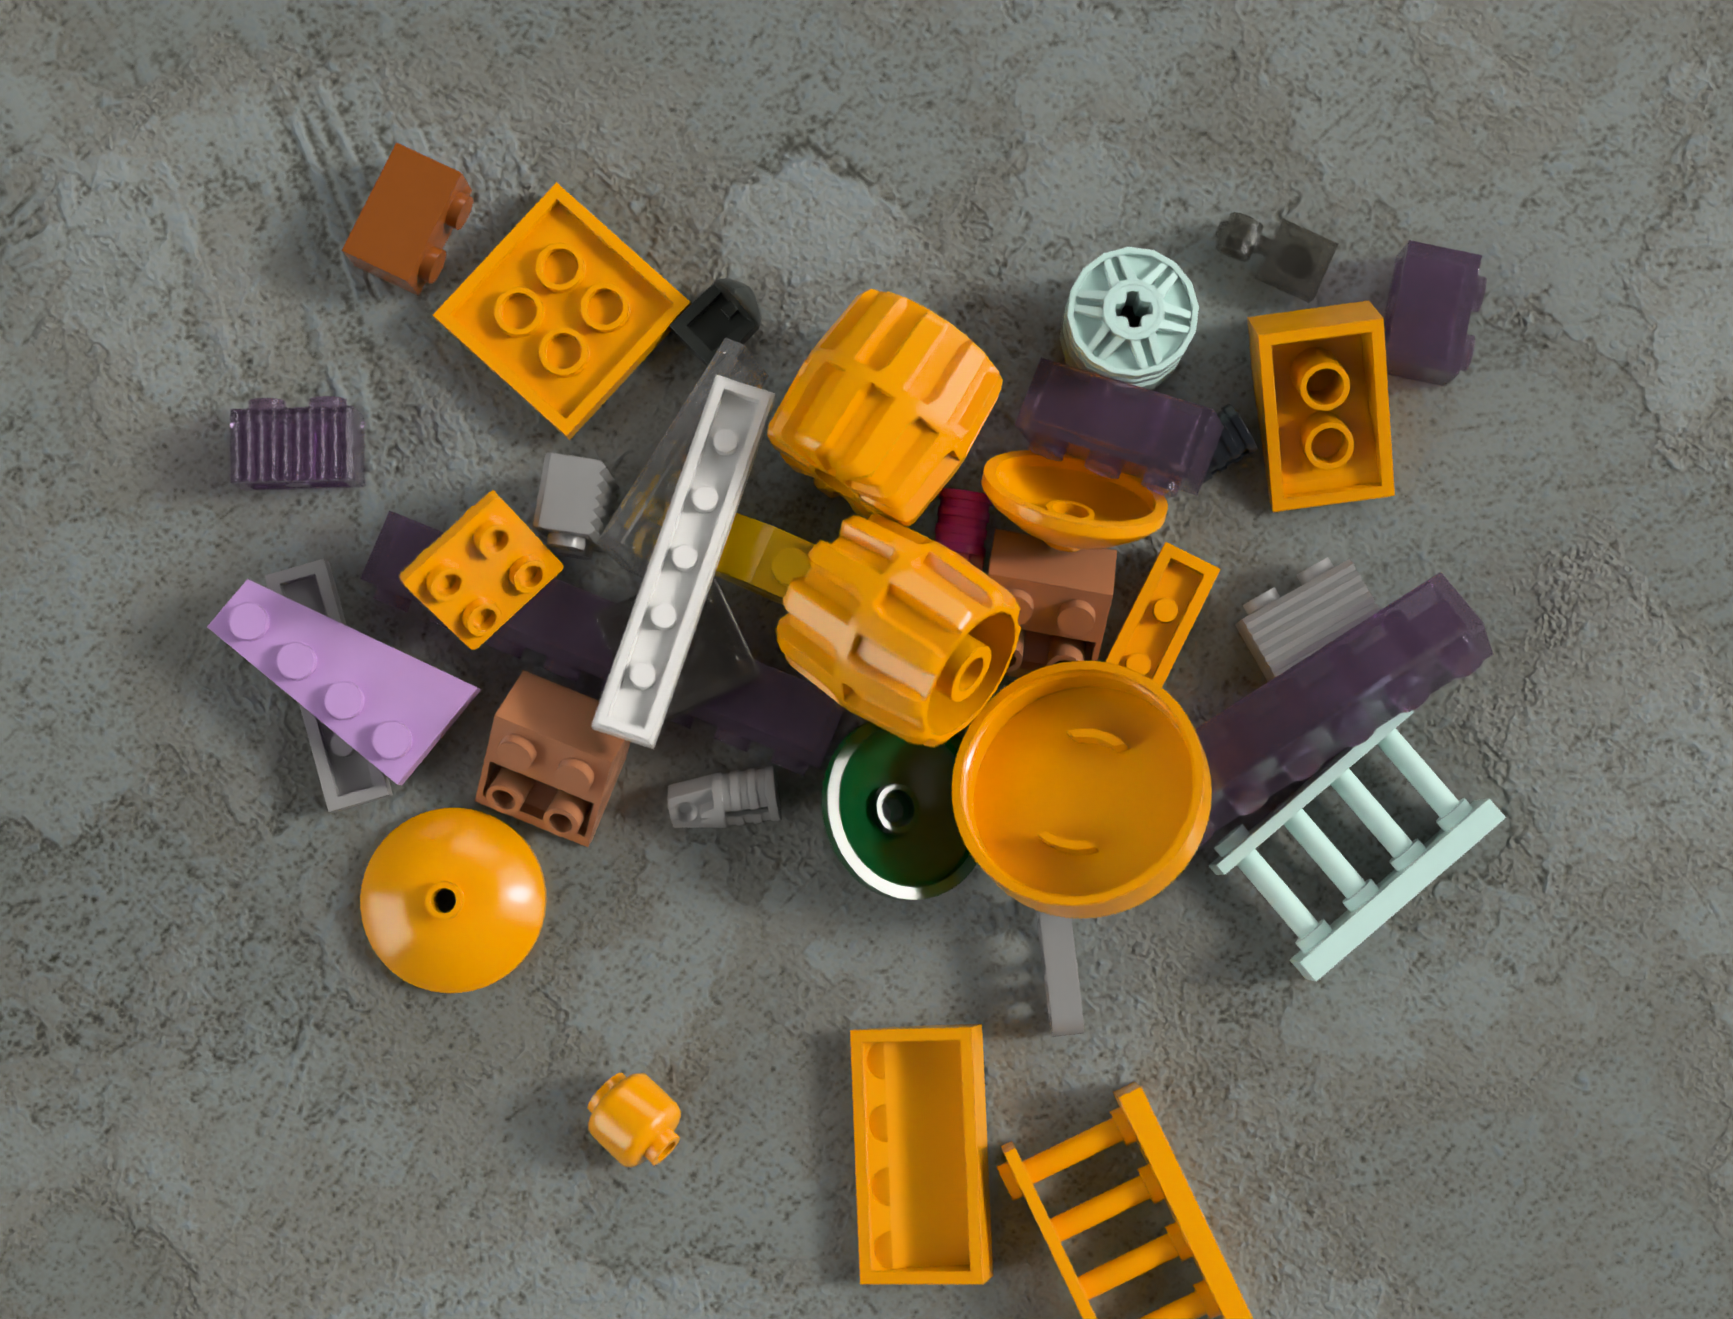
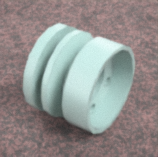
(1101, 340)

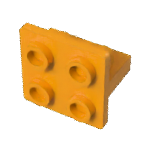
(481, 570)

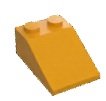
(1323, 404)

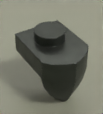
(721, 312)

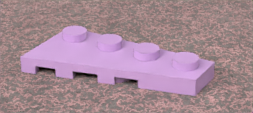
(355, 685)

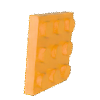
(562, 311)

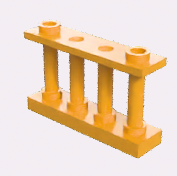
(1156, 1181)

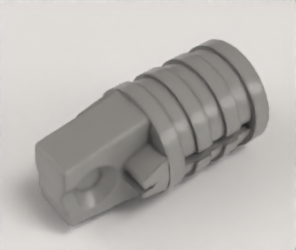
(726, 799)

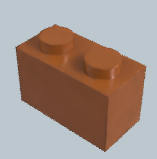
(409, 220)

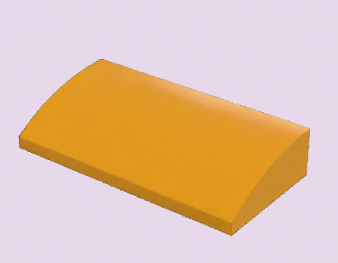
(921, 1155)

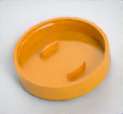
(1082, 789)

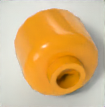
(634, 1119)

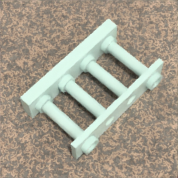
(1366, 902)

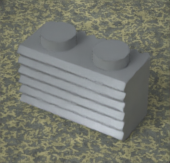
(574, 504)
(1306, 619)

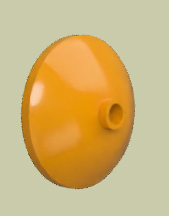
(1070, 503)
(496, 895)

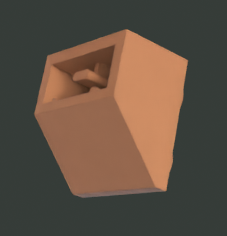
(1059, 596)
(549, 761)

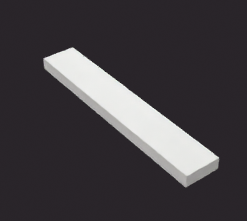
(684, 562)

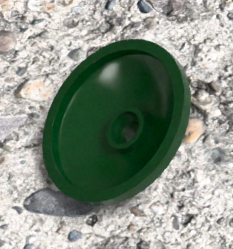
(920, 846)

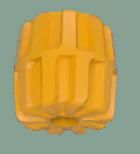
(886, 407)
(899, 629)

